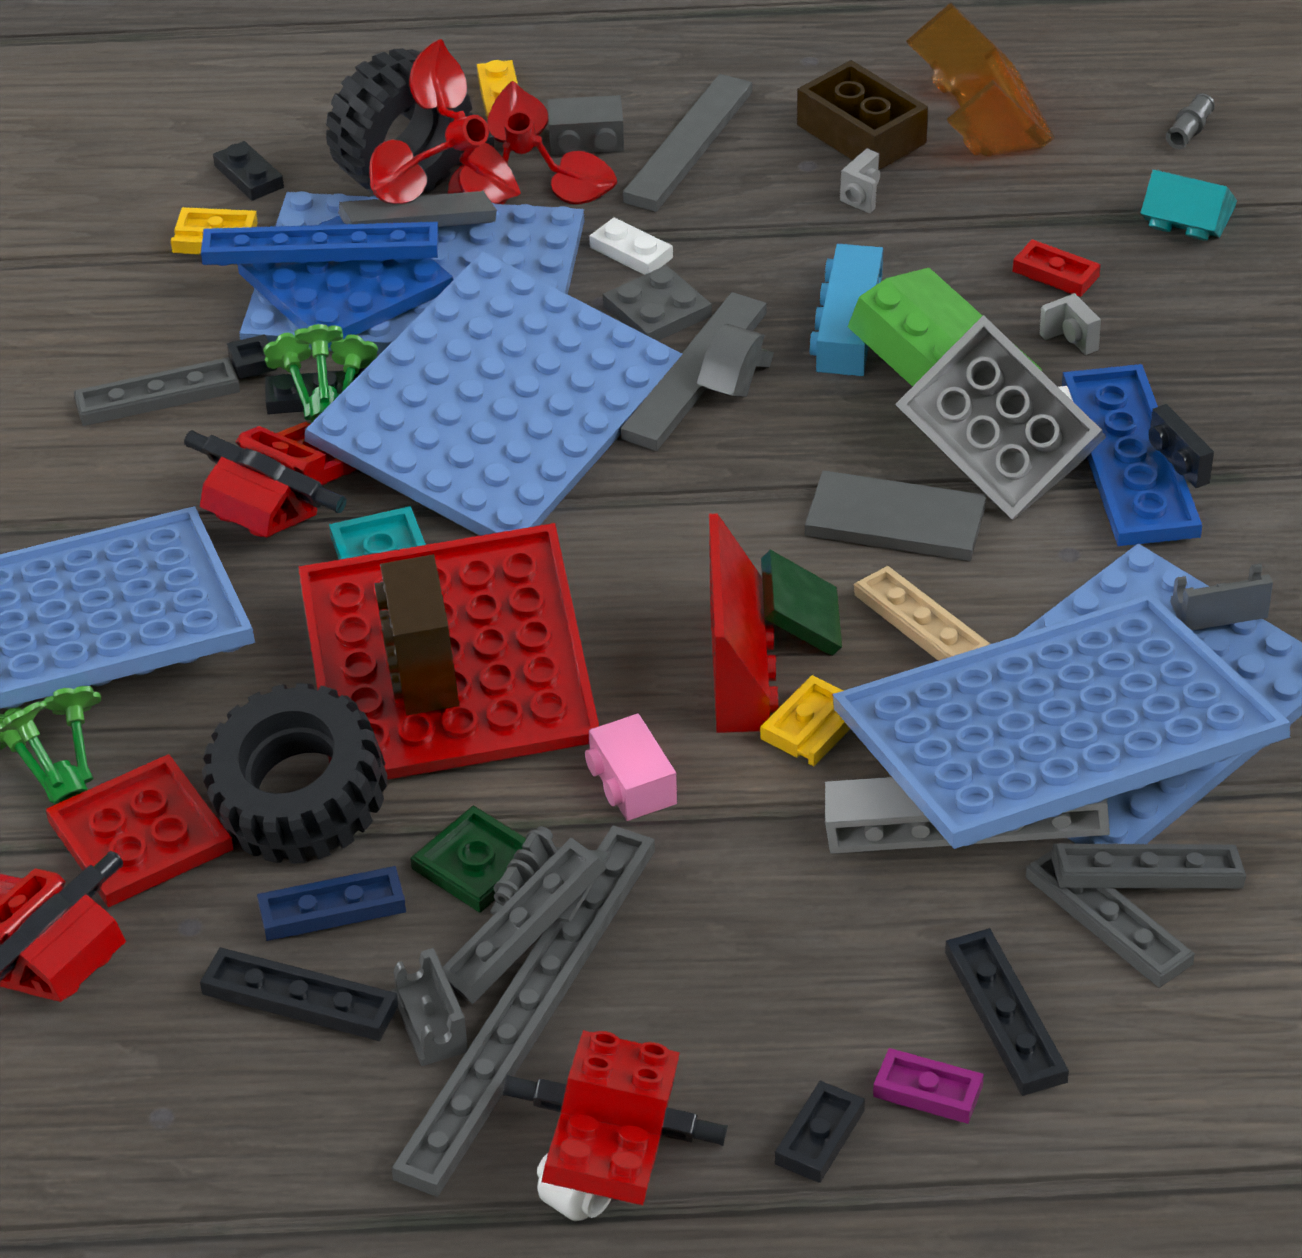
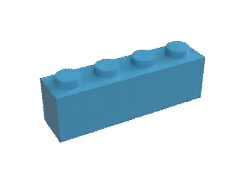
(849, 276)

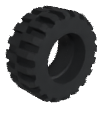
(371, 104)
(277, 728)

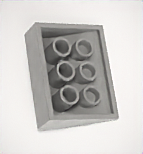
(1000, 418)

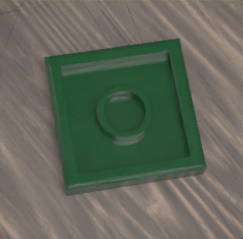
(801, 603)
(469, 857)

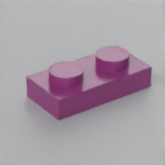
(928, 1085)

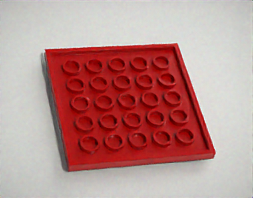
(511, 647)

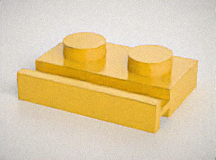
(194, 220)
(806, 722)

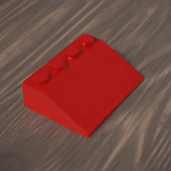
(739, 636)

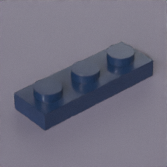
(331, 903)

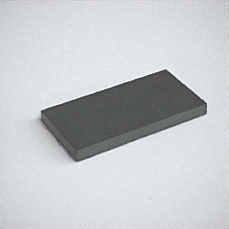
(896, 515)

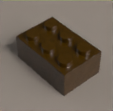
(862, 111)
(416, 635)

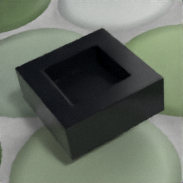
(248, 356)

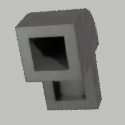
(732, 360)

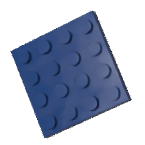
(348, 292)

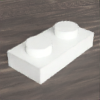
(631, 246)

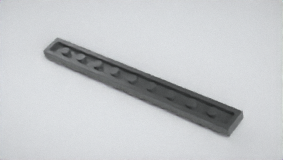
(518, 1021)

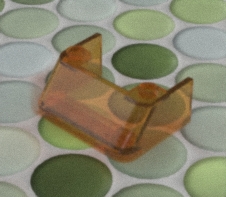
(994, 102)

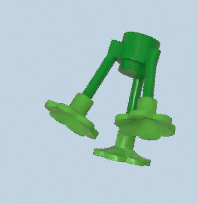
(291, 350)
(17, 728)

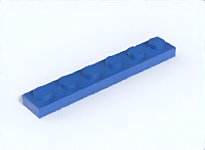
(320, 243)

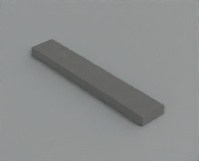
(687, 143)
(678, 388)

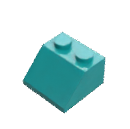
(1187, 204)

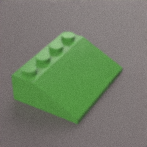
(912, 321)

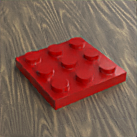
(147, 819)

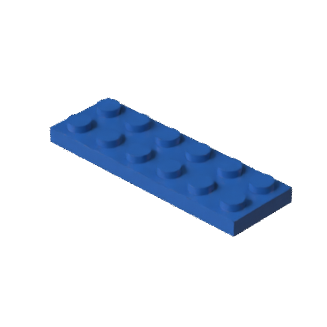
(1136, 483)

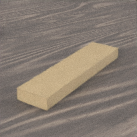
(916, 614)

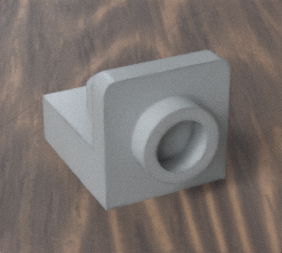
(860, 181)
(1074, 320)

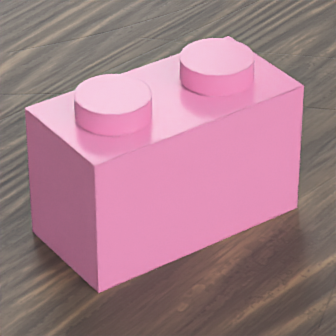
(631, 767)

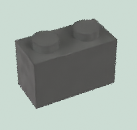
(586, 124)

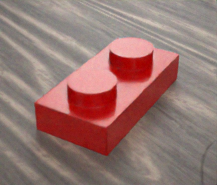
(1056, 268)

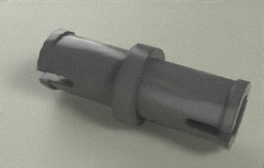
(1190, 121)

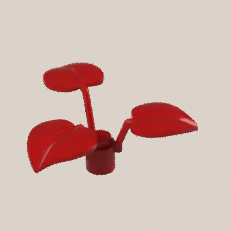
(440, 83)
(517, 122)

